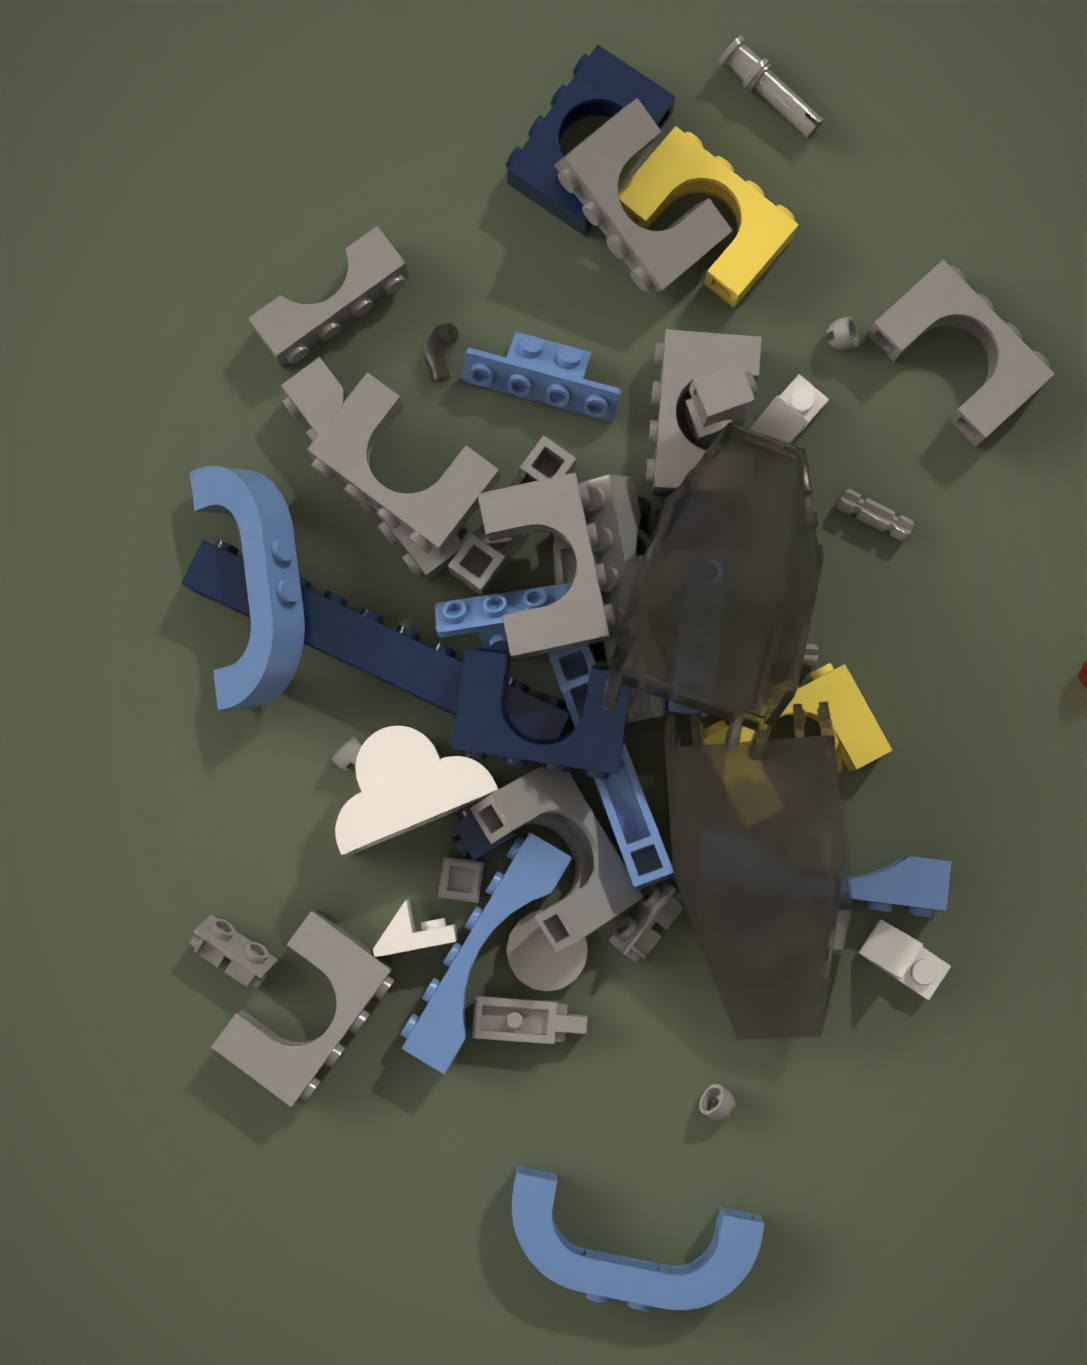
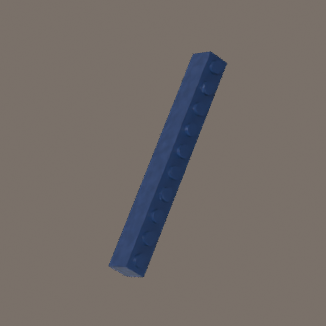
(369, 645)

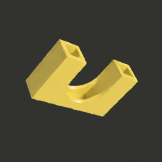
(684, 168)
(852, 719)

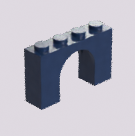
(599, 88)
(486, 726)

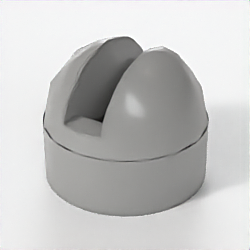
(844, 332)
(347, 754)
(709, 1100)

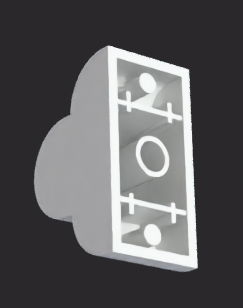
(405, 787)

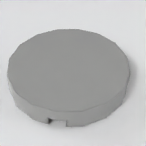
(536, 961)

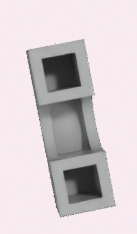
(718, 399)

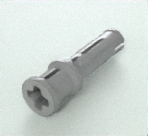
(757, 75)

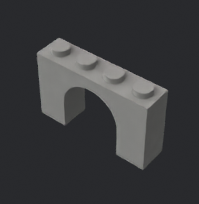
(593, 176)
(948, 301)
(681, 359)
(345, 452)
(556, 508)
(601, 878)
(291, 1066)

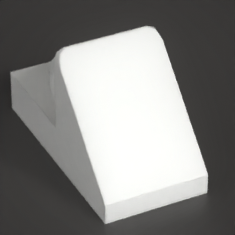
(791, 411)
(402, 937)
(904, 959)

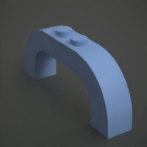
(270, 580)
(629, 1279)

